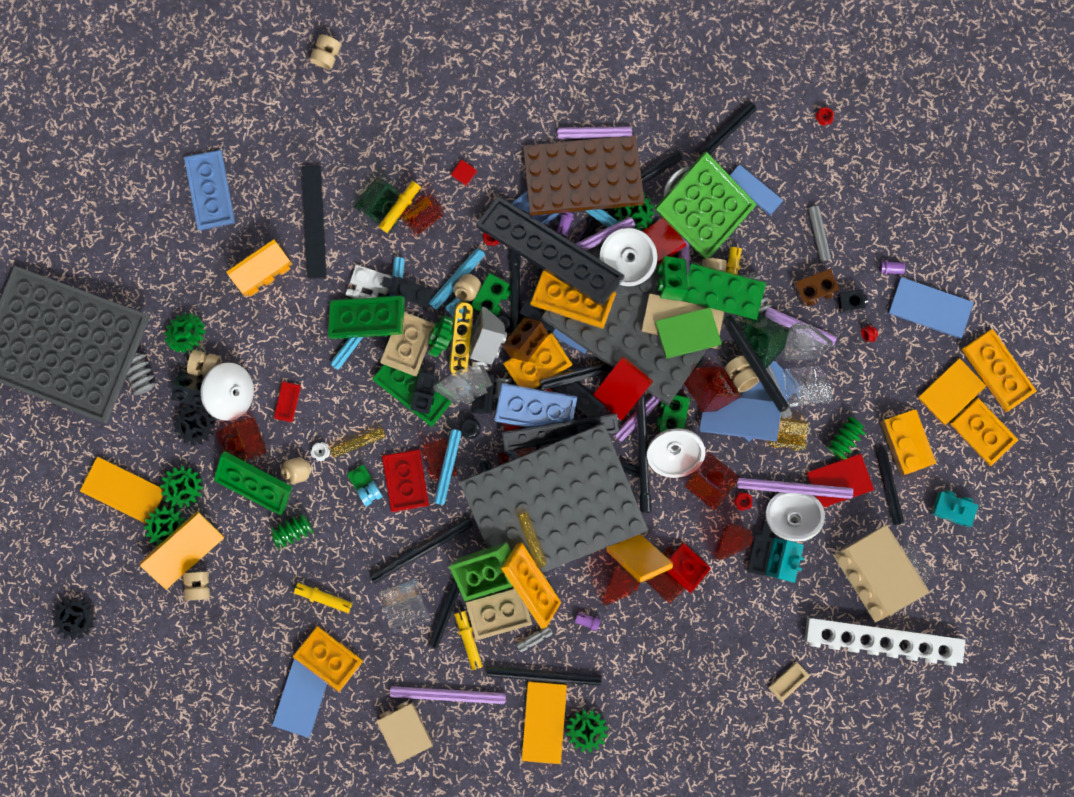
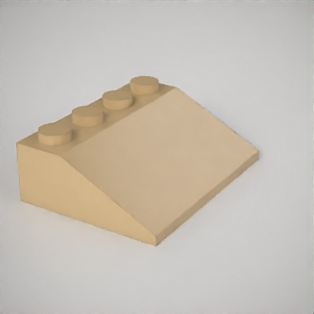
(881, 573)

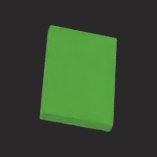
(688, 333)

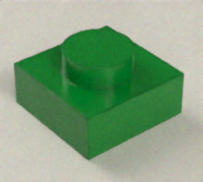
(359, 477)

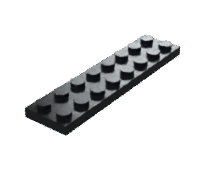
(550, 251)

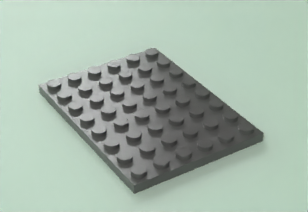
(624, 338)
(66, 343)
(570, 492)

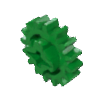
(640, 215)
(184, 332)
(440, 336)
(186, 476)
(159, 520)
(596, 730)

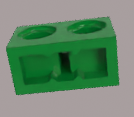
(672, 278)
(485, 294)
(678, 416)

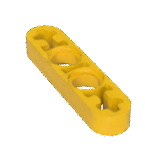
(463, 339)

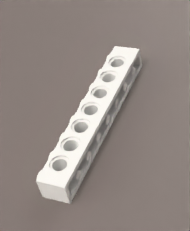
(954, 646)

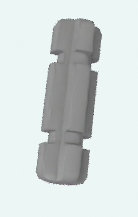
(534, 639)

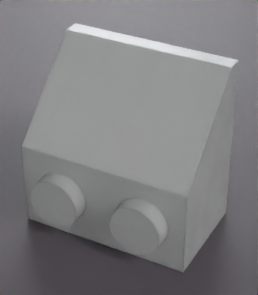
(486, 337)

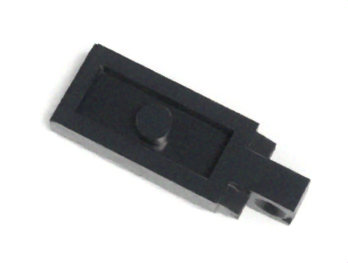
(410, 291)
(761, 550)

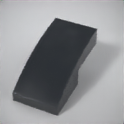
(424, 392)

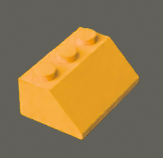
(260, 268)
(908, 442)

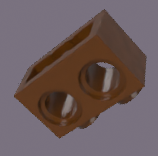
(814, 284)
(525, 339)

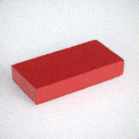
(287, 402)

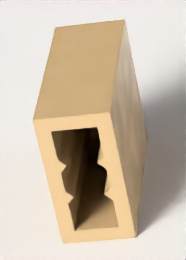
(404, 732)

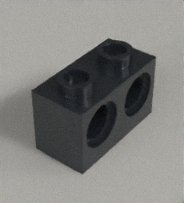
(187, 389)

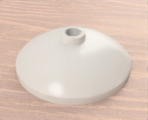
(626, 241)
(218, 391)
(679, 459)
(795, 507)

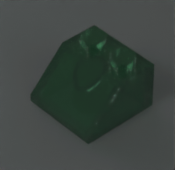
(378, 201)
(766, 338)

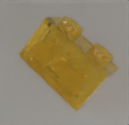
(791, 435)

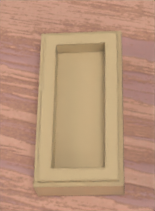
(788, 681)

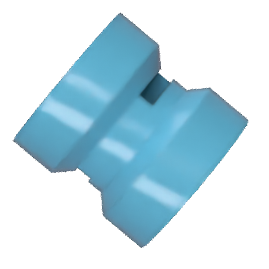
(369, 493)

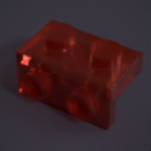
(435, 454)

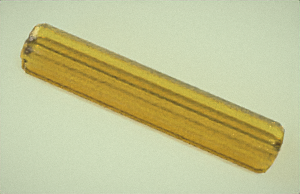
(357, 442)
(532, 540)

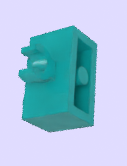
(955, 509)
(784, 560)

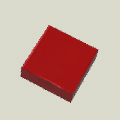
(464, 173)

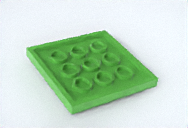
(705, 206)

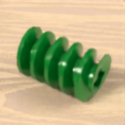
(846, 438)
(290, 531)

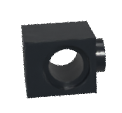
(846, 307)

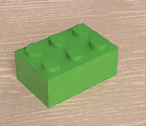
(481, 572)

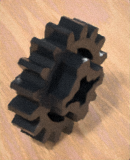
(190, 431)
(70, 611)

